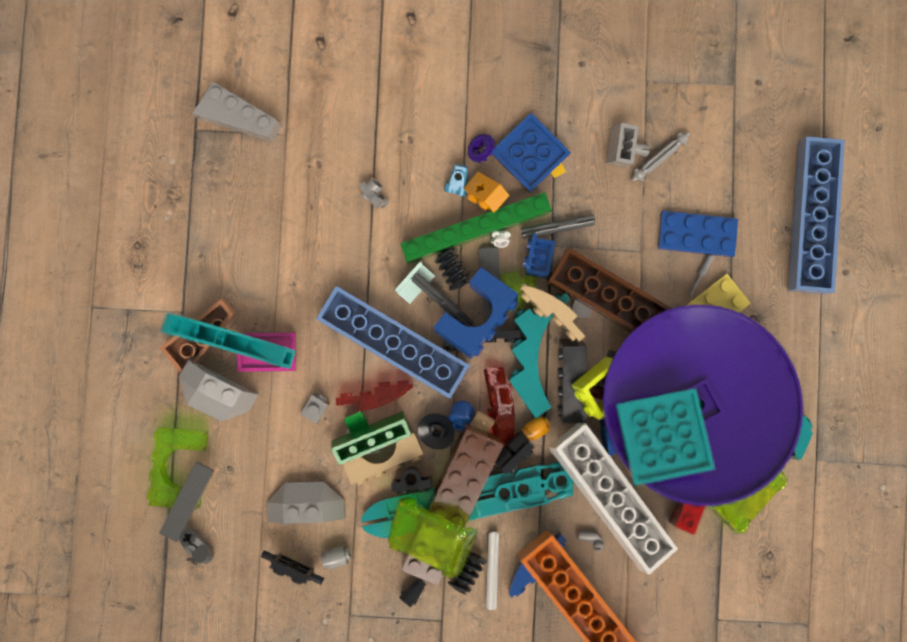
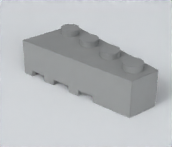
(232, 112)

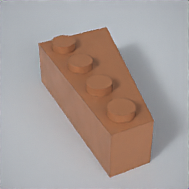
(179, 349)

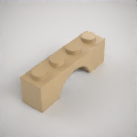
(362, 468)

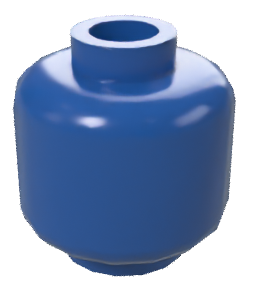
(461, 413)

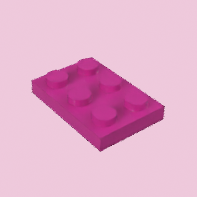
(249, 364)

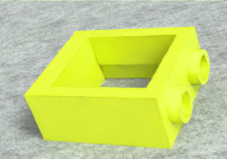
(584, 383)

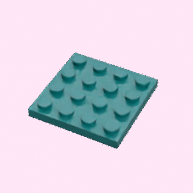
(664, 437)

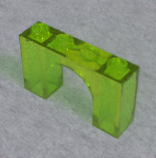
(168, 440)

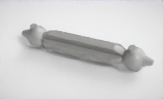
(660, 156)

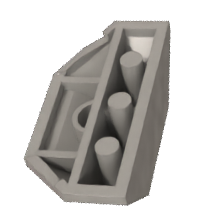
(214, 393)
(305, 504)

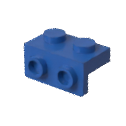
(540, 257)

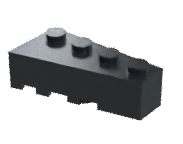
(573, 365)

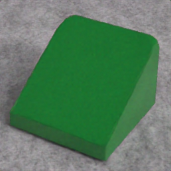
(356, 421)

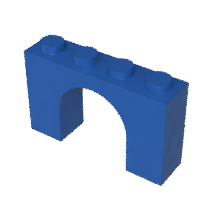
(471, 339)

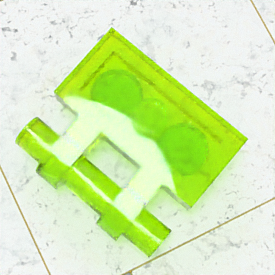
(513, 280)

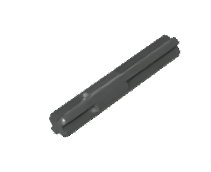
(558, 226)
(443, 301)

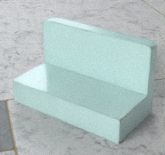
(408, 289)

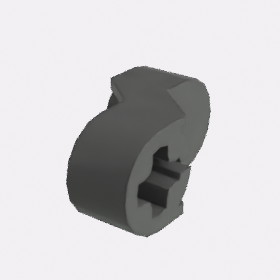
(196, 546)

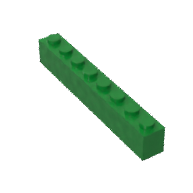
(476, 228)

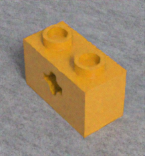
(485, 192)

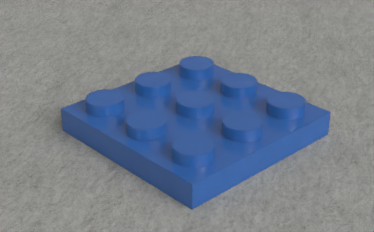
(530, 153)

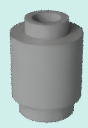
(336, 557)

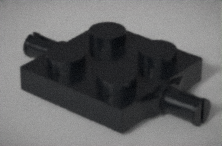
(295, 570)

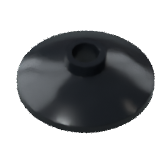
(431, 436)

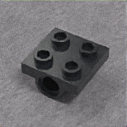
(521, 449)
(402, 485)

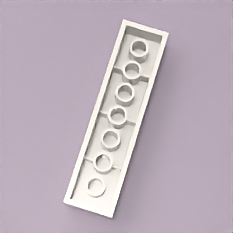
(613, 498)

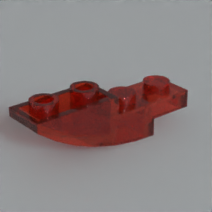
(382, 396)
(501, 403)

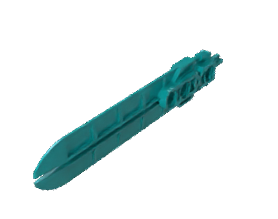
(488, 506)

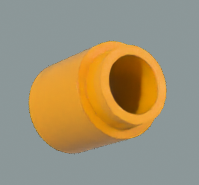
(536, 428)

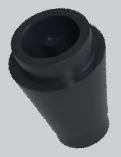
(412, 592)

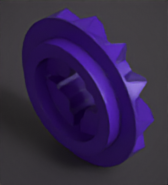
(477, 144)

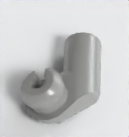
(594, 539)

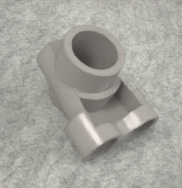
(371, 192)

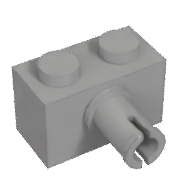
(624, 146)

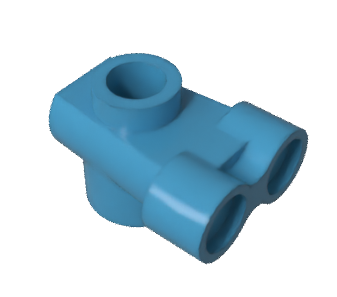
(457, 184)

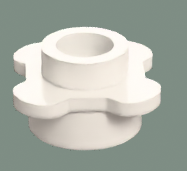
(500, 238)

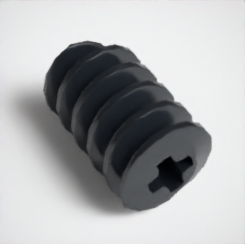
(452, 269)
(468, 572)

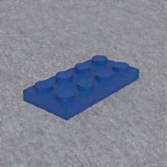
(698, 234)

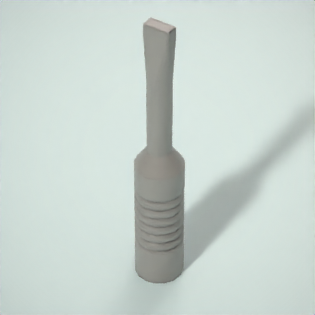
(702, 272)

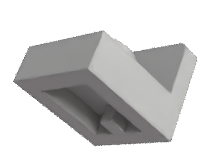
(315, 408)

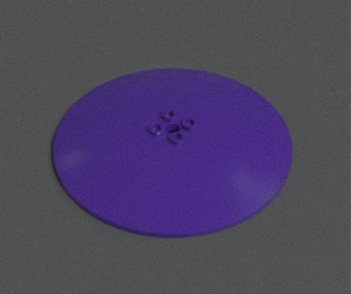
(745, 390)

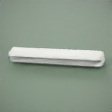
(492, 570)

